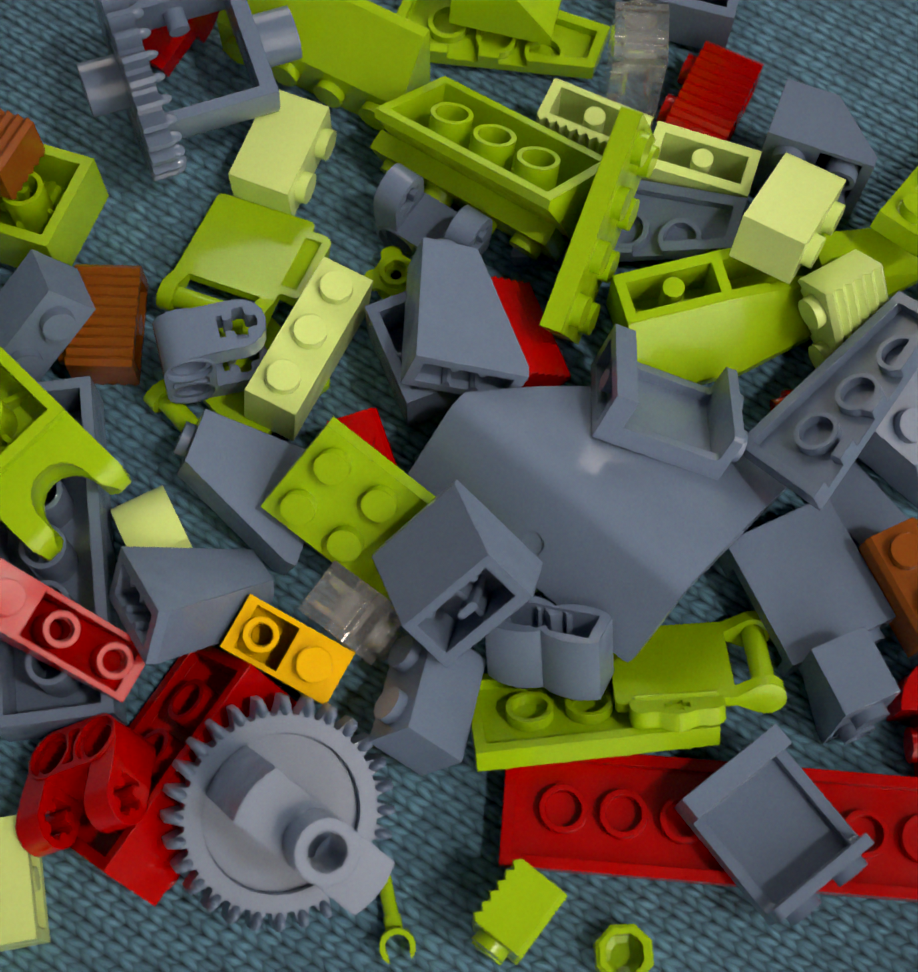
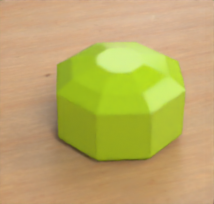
(623, 950)

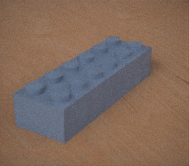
(32, 693)

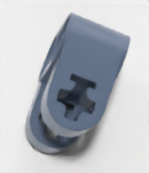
(408, 214)
(195, 353)

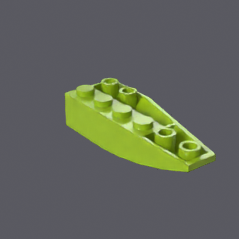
(722, 313)

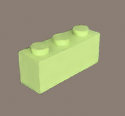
(307, 348)

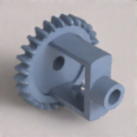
(126, 80)
(280, 814)

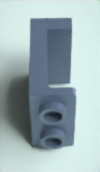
(664, 413)
(807, 582)
(773, 830)

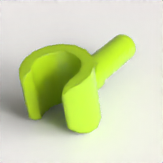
(392, 921)

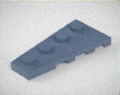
(670, 225)
(836, 409)

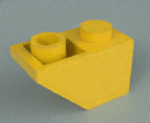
(287, 649)

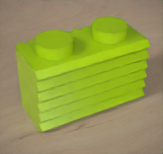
(515, 913)

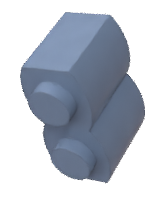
(553, 648)

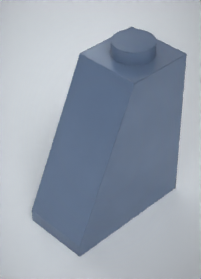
(456, 324)
(233, 474)
(184, 596)

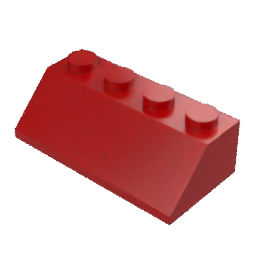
(190, 693)

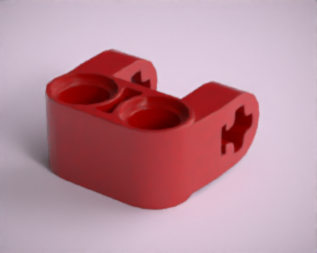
(87, 766)

